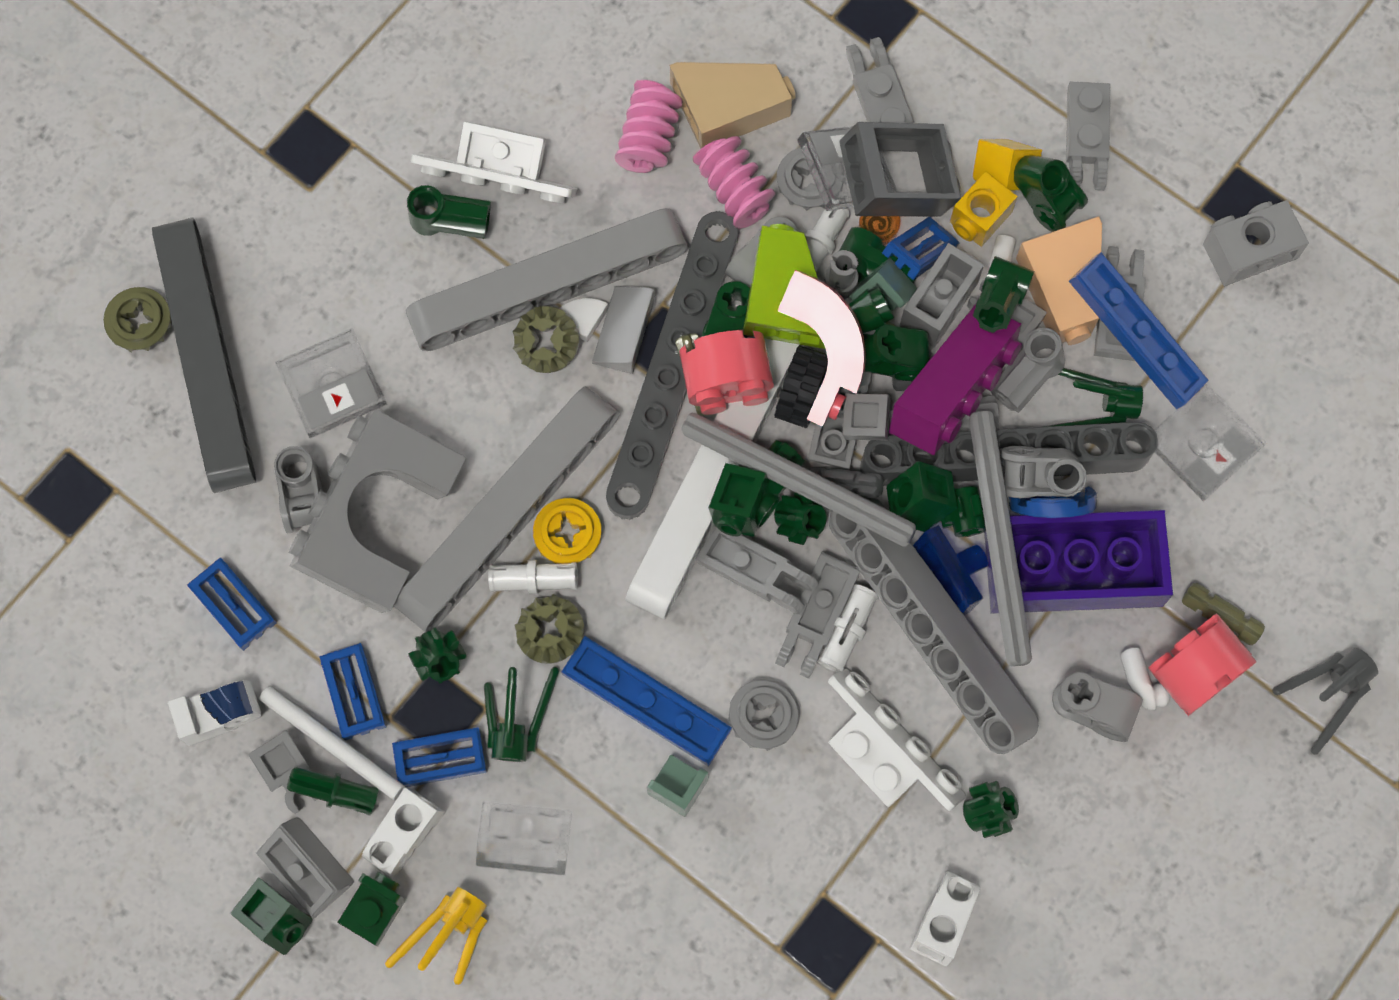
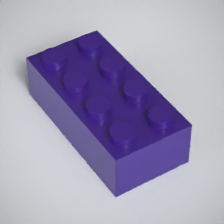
(1090, 561)

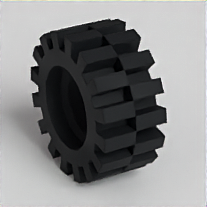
(801, 386)

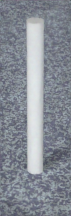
(332, 743)

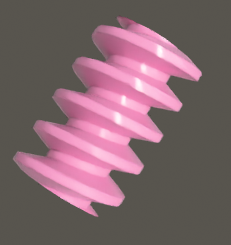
(648, 127)
(734, 180)

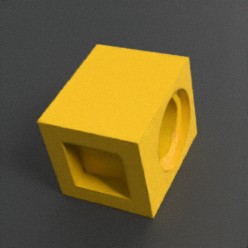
(985, 194)

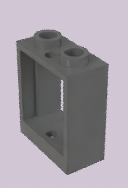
(866, 175)

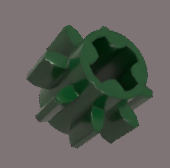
(969, 516)
(799, 518)
(437, 655)
(990, 809)

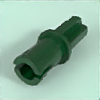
(333, 790)

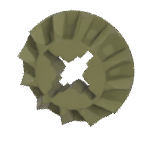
(128, 305)
(564, 338)
(549, 648)

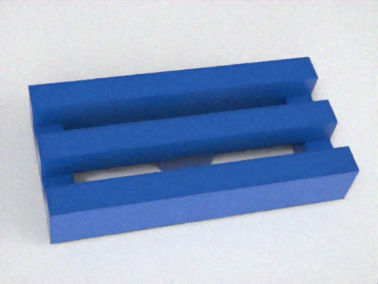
(909, 258)
(254, 630)
(363, 726)
(441, 774)

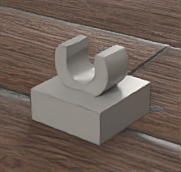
(866, 417)

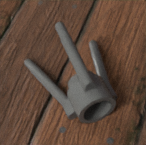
(1349, 674)

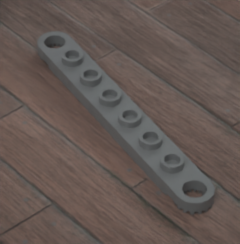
(665, 382)

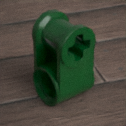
(1049, 190)
(721, 317)
(896, 352)

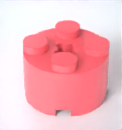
(726, 371)
(1202, 664)

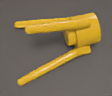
(458, 913)

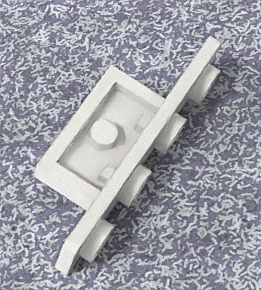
(499, 157)
(883, 751)

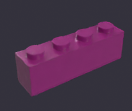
(953, 383)

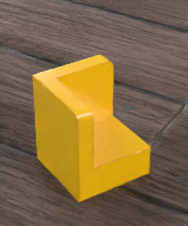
(999, 159)

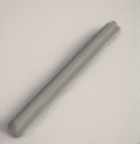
(799, 479)
(1000, 539)

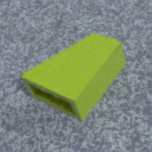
(777, 257)

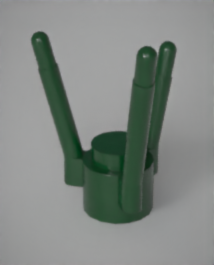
(1119, 398)
(510, 740)

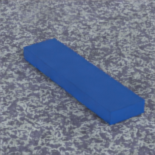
(1138, 330)
(646, 701)

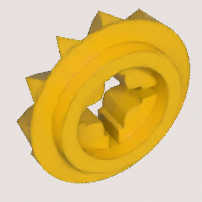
(579, 516)

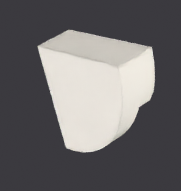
(586, 314)

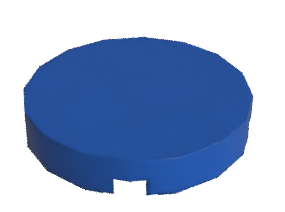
(1056, 506)

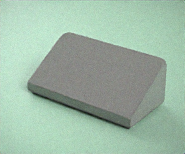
(624, 328)
(304, 866)

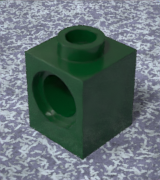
(922, 495)

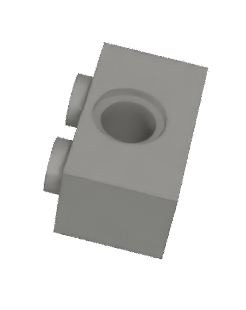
(1238, 258)
(942, 293)

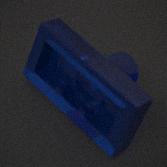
(953, 568)

